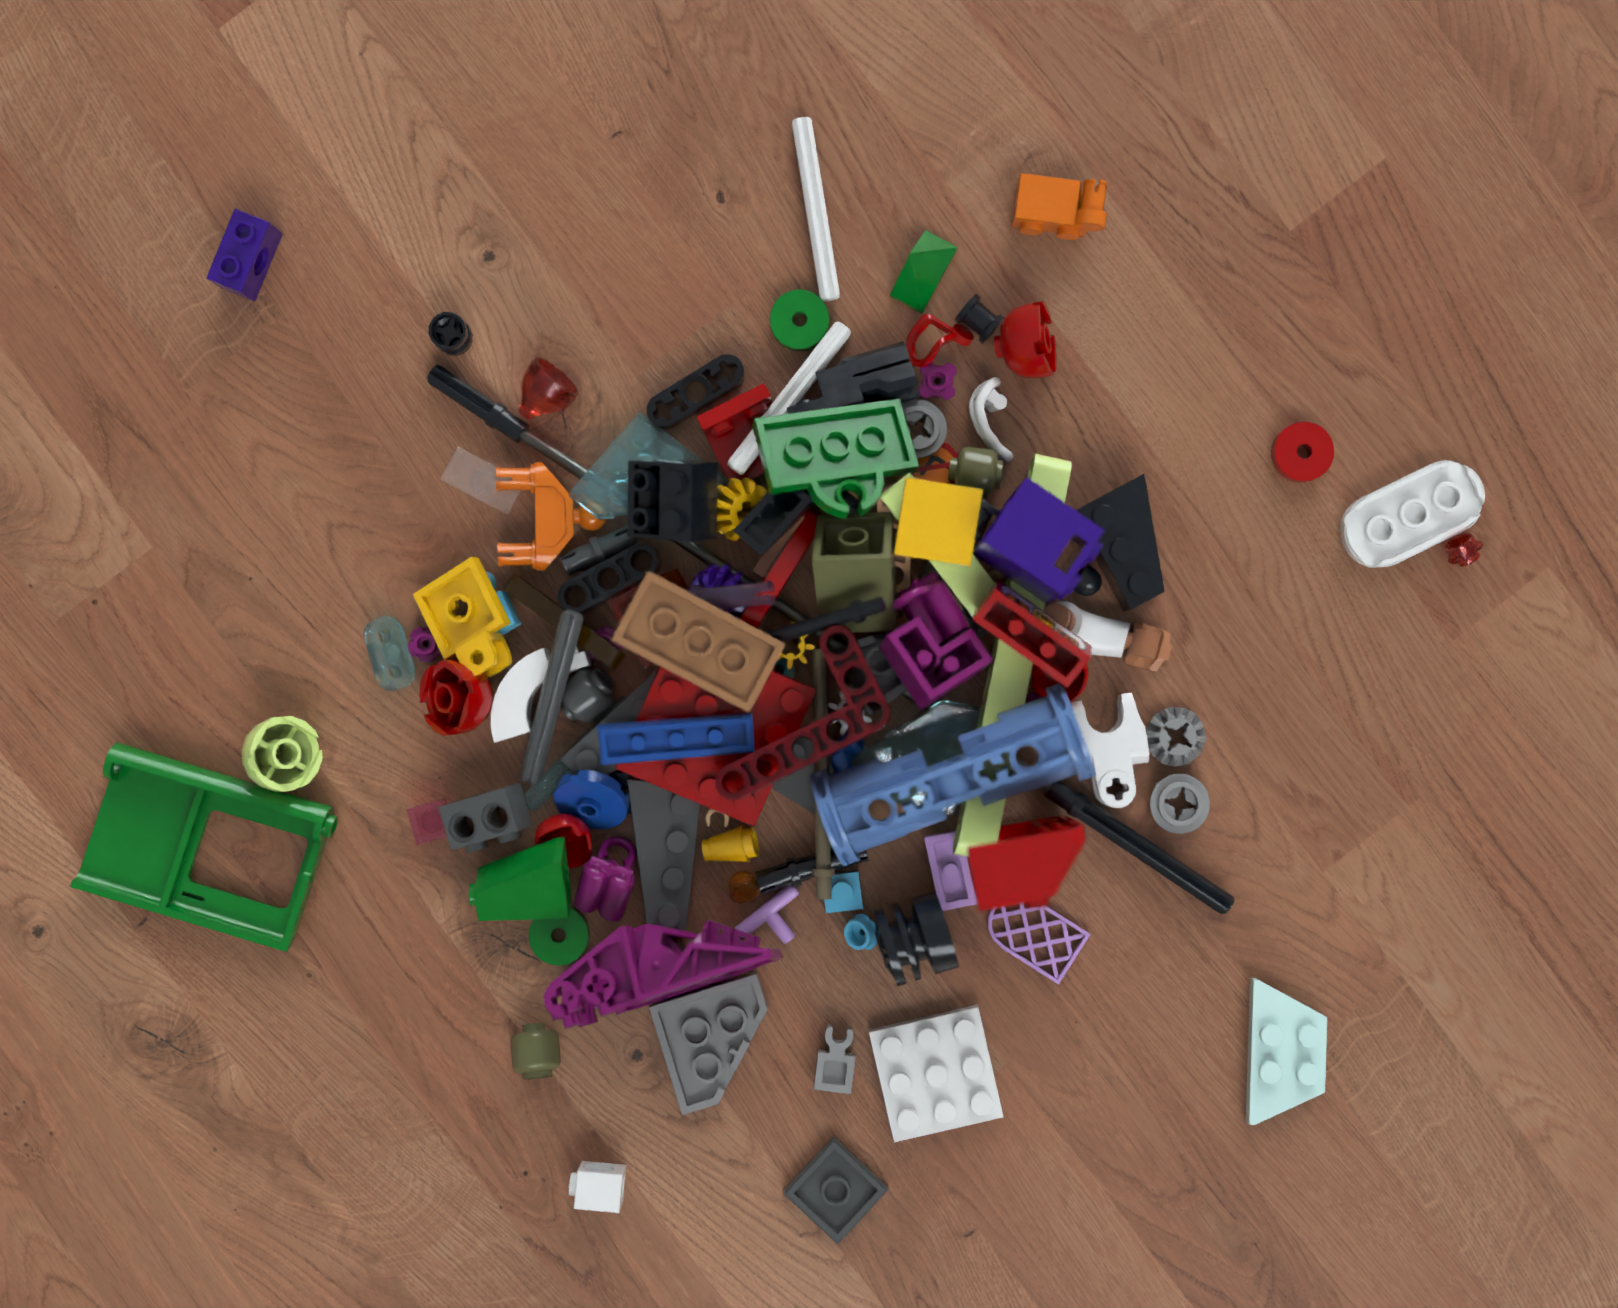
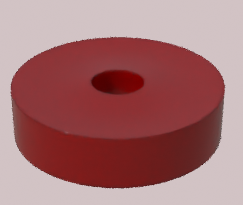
(1319, 448)

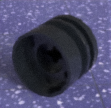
(915, 938)

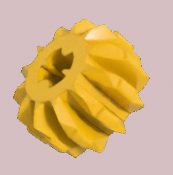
(731, 502)

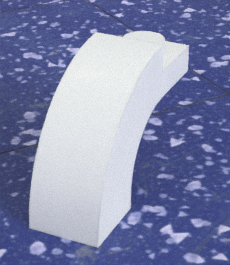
(516, 693)

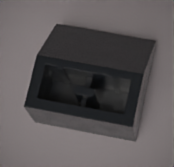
(672, 499)

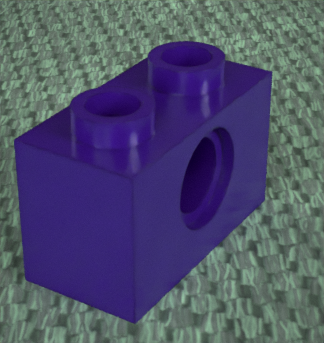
(244, 255)

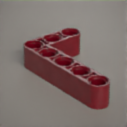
(817, 731)

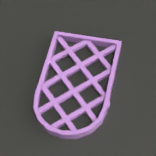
(1071, 957)

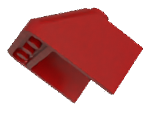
(1025, 862)

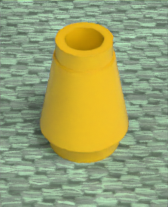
(732, 846)

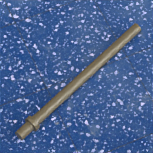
(823, 870)

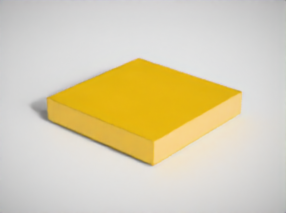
(938, 521)

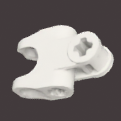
(1115, 751)

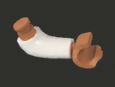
(1145, 645)

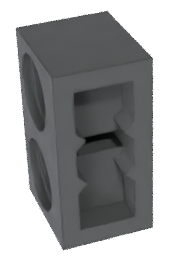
(484, 813)

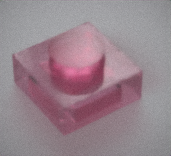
(427, 822)

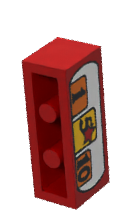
(1032, 633)

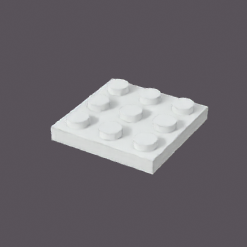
(935, 1073)

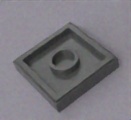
(835, 1189)

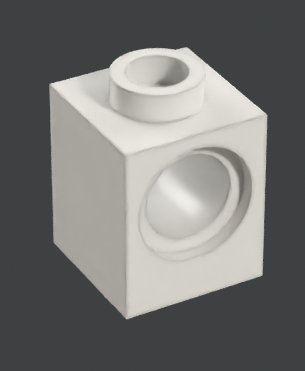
(598, 1186)

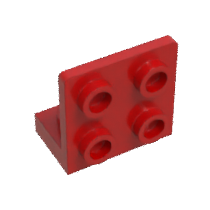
(731, 423)

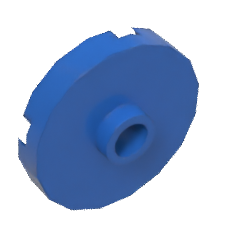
(592, 798)

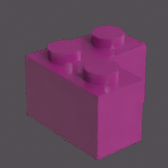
(928, 669)

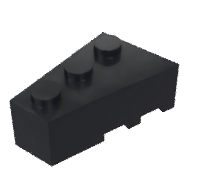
(1129, 543)

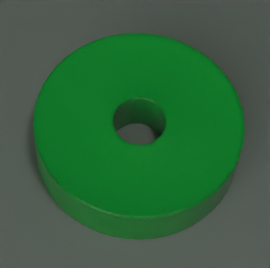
(799, 303)
(560, 952)

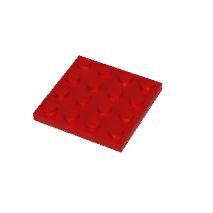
(775, 715)

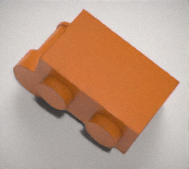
(1058, 206)

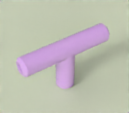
(768, 914)

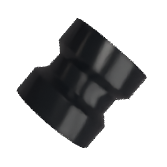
(444, 329)

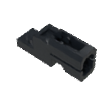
(865, 379)

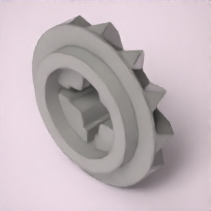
(934, 426)
(1159, 740)
(1187, 819)

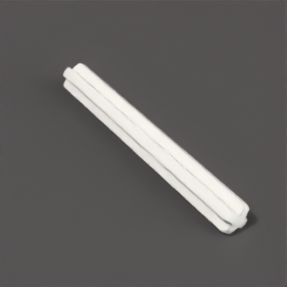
(815, 208)
(793, 391)

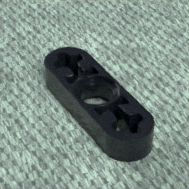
(697, 376)

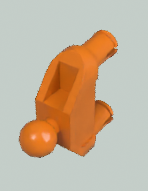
(552, 517)

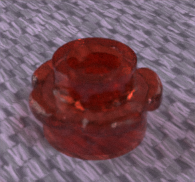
(1463, 549)

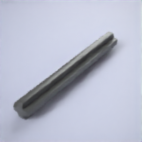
(551, 696)

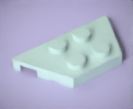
(1283, 1053)

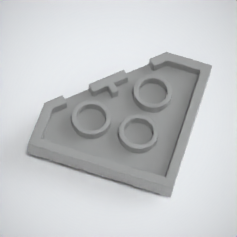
(707, 1037)

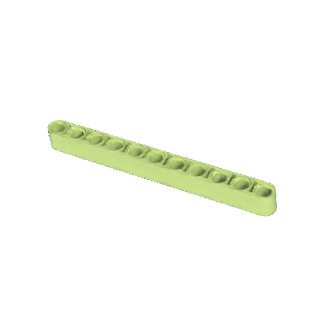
(1006, 683)

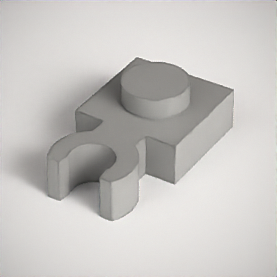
(835, 1066)

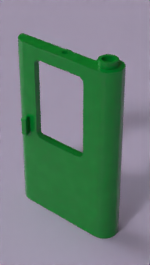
(153, 832)

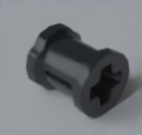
(979, 318)

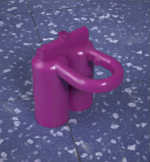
(935, 606)
(605, 884)

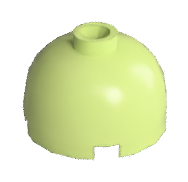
(281, 754)

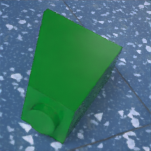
(525, 885)

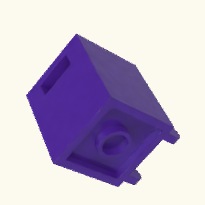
(1031, 537)

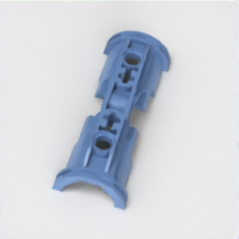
(1042, 723)

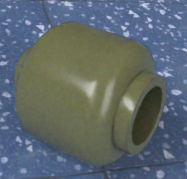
(977, 469)
(535, 1051)

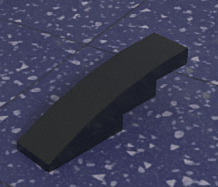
(773, 518)

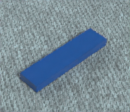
(676, 738)

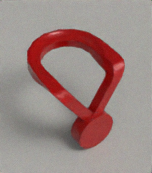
(956, 333)

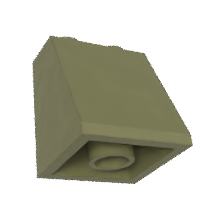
(853, 563)

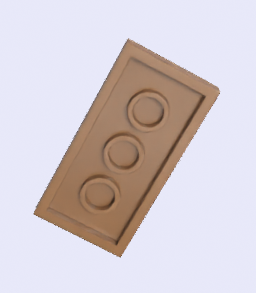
(698, 641)

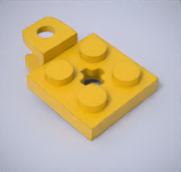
(471, 636)

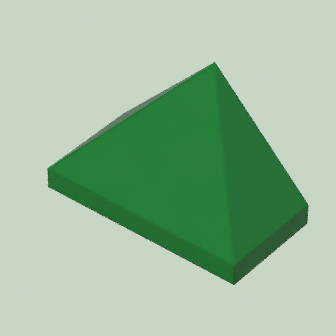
(923, 271)

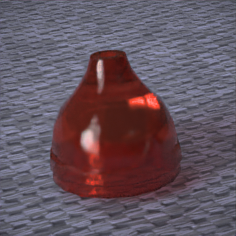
(545, 390)

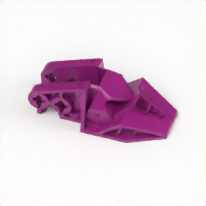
(650, 966)

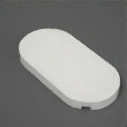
(1412, 514)

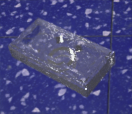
(478, 480)

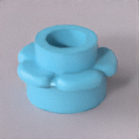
(856, 937)

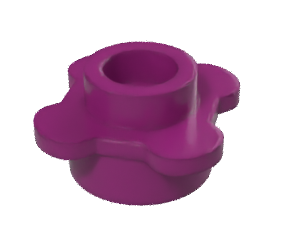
(945, 388)

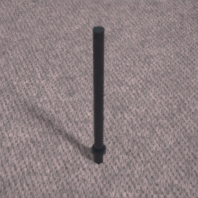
(856, 611)

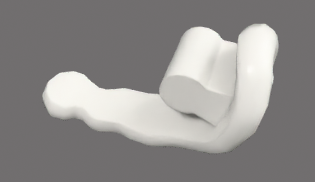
(987, 397)

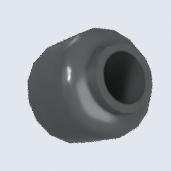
(588, 695)

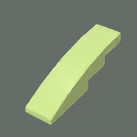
(967, 582)

